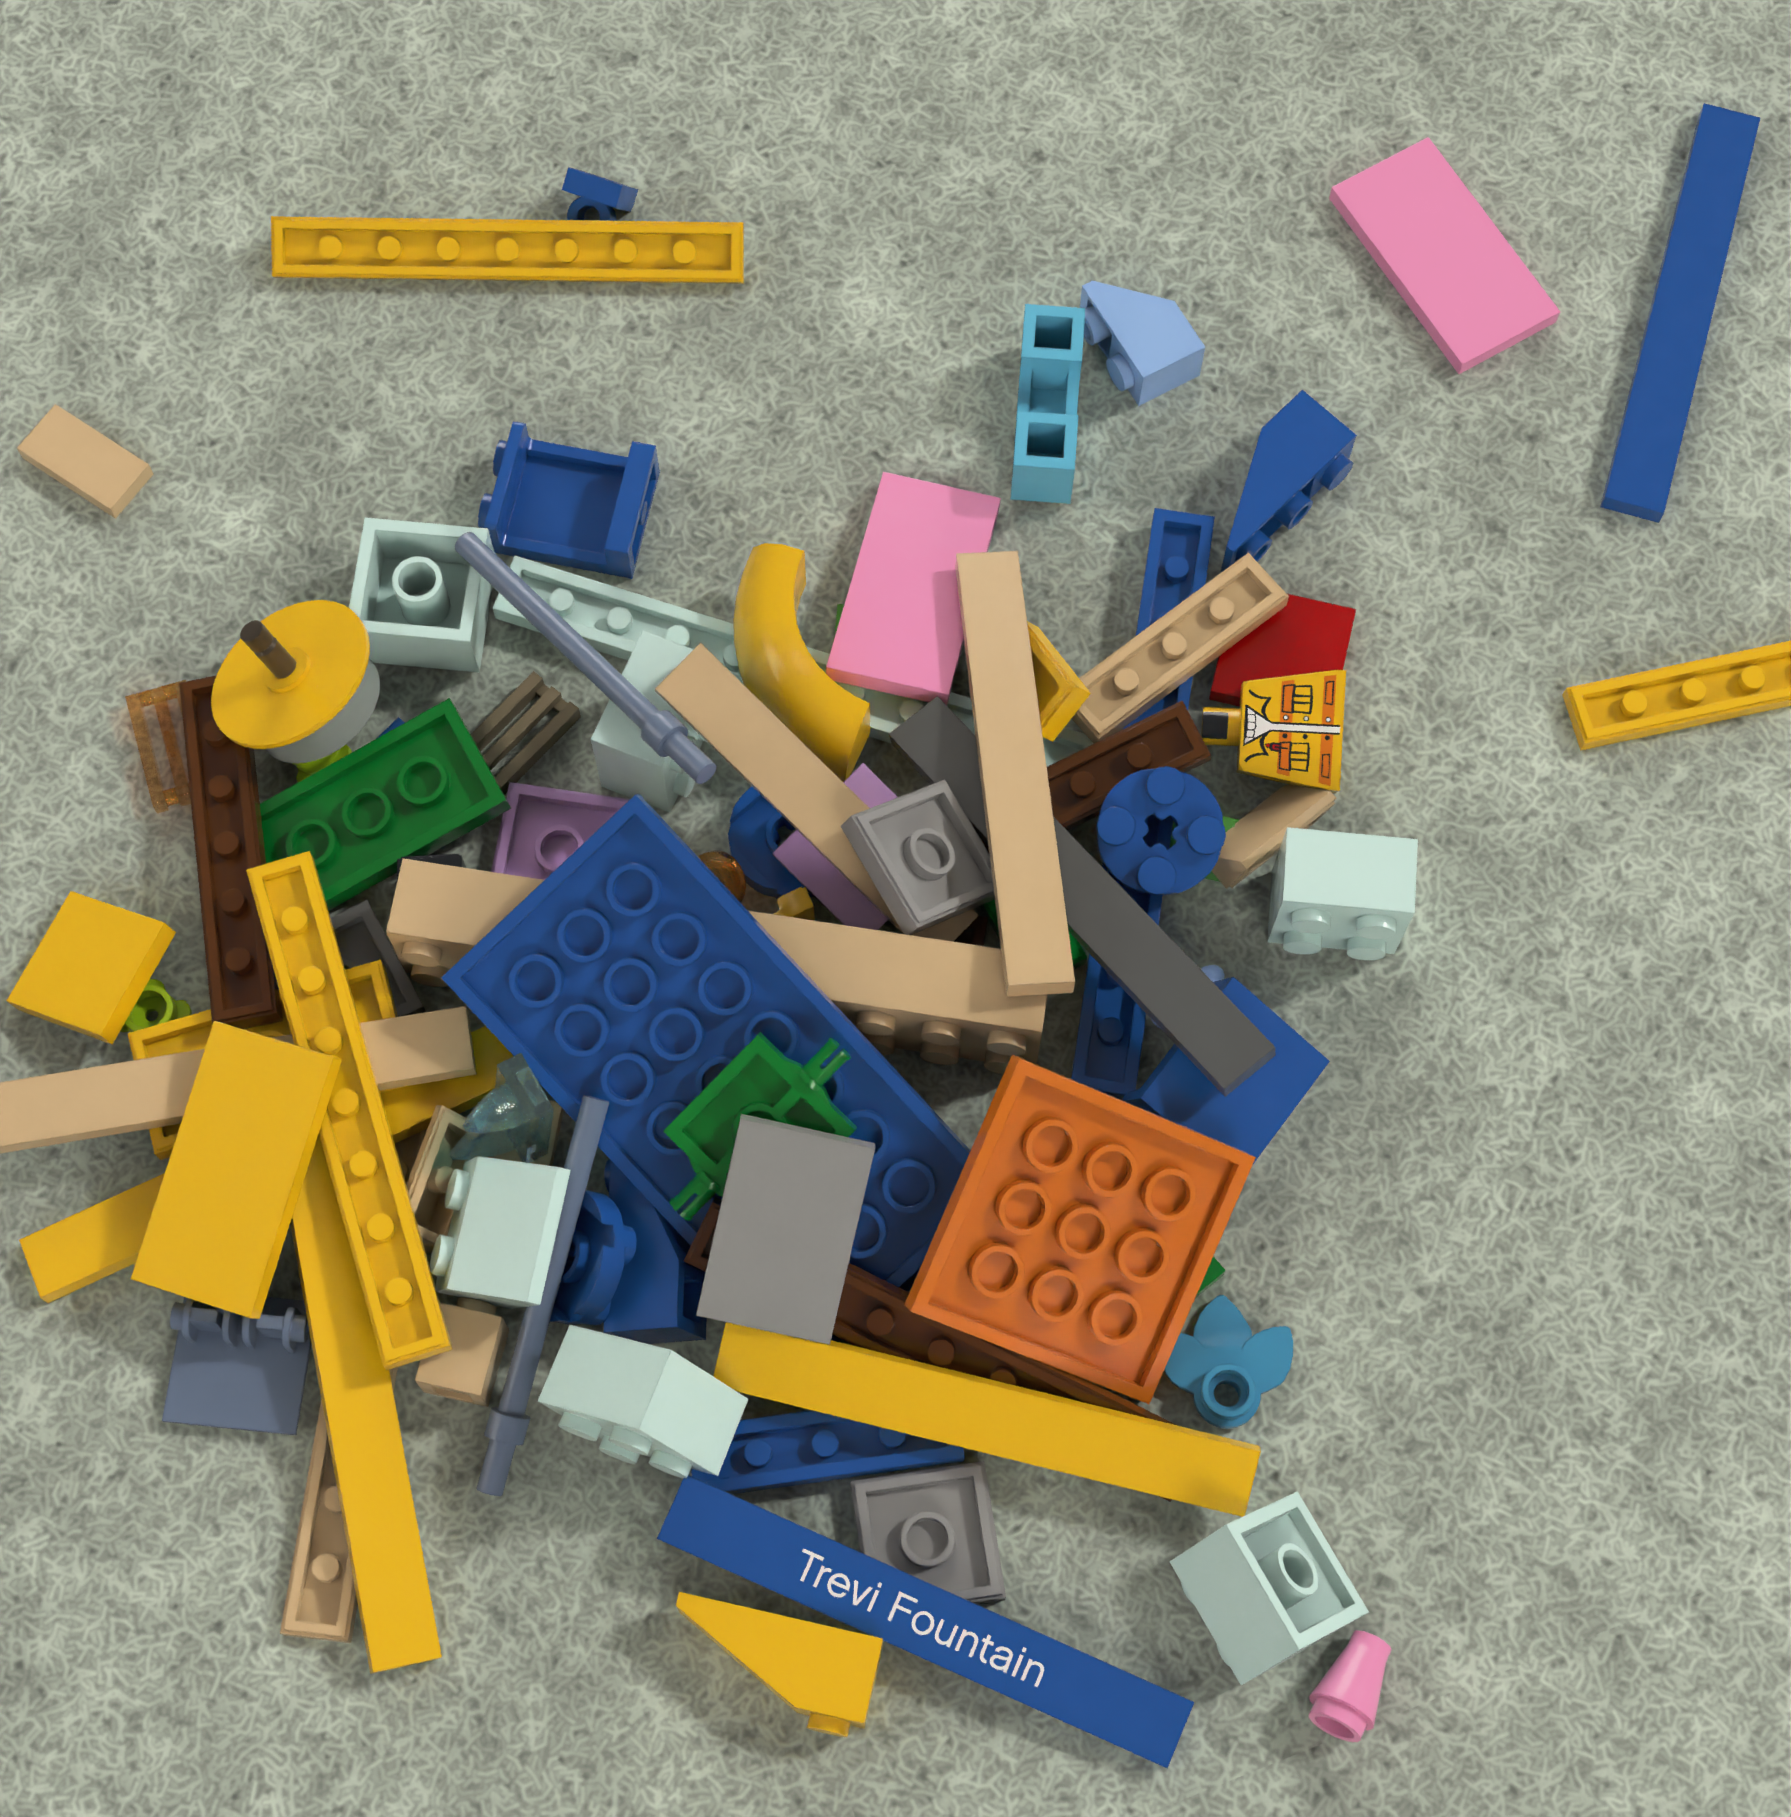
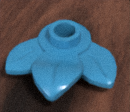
(1229, 1354)

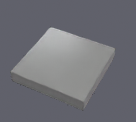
(922, 857)
(933, 1528)

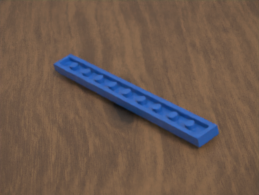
(1109, 1018)

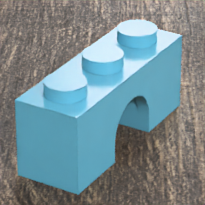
(1048, 404)

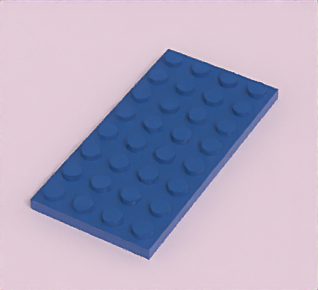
(646, 981)

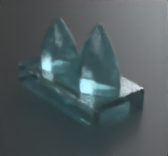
(509, 1117)

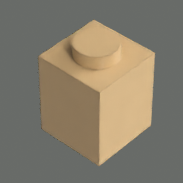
(473, 1364)

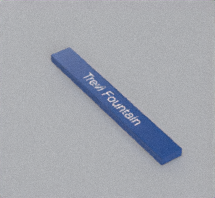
(926, 1620)

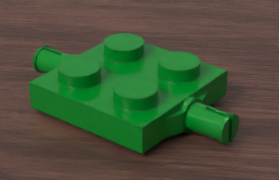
(758, 1085)

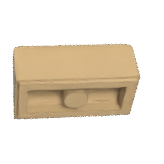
(1262, 830)
(432, 1174)

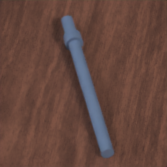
(659, 728)
(508, 1422)

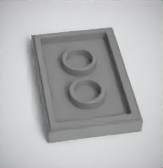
(785, 1229)

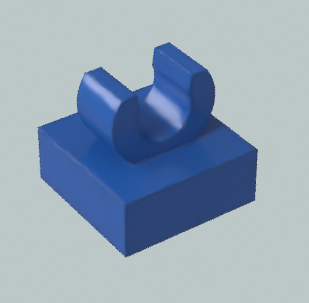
(597, 193)

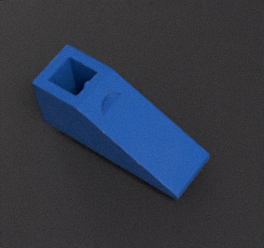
(1291, 463)
(657, 1288)

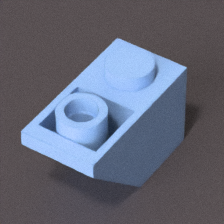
(1144, 339)

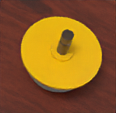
(297, 682)

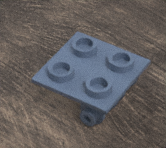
(239, 1368)

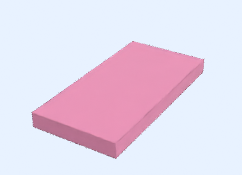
(1444, 255)
(903, 601)

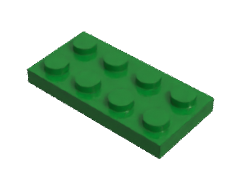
(385, 803)

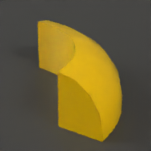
(781, 669)

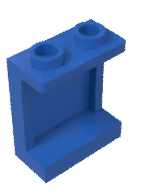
(570, 503)
(1254, 1109)

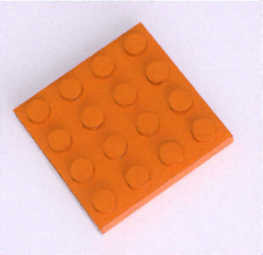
(1079, 1230)

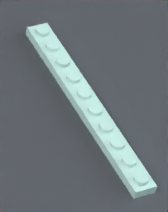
(615, 617)

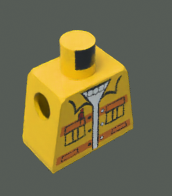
(1285, 729)

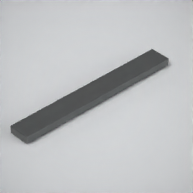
(1105, 919)

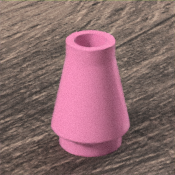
(1350, 1690)

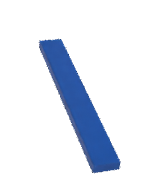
(1680, 314)

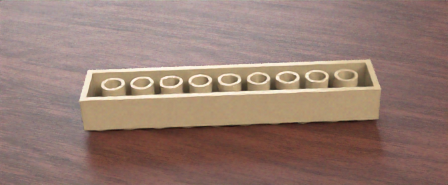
(890, 985)

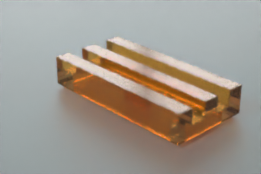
(159, 697)

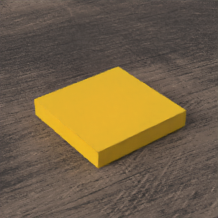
(91, 967)

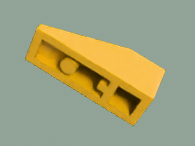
(804, 1663)

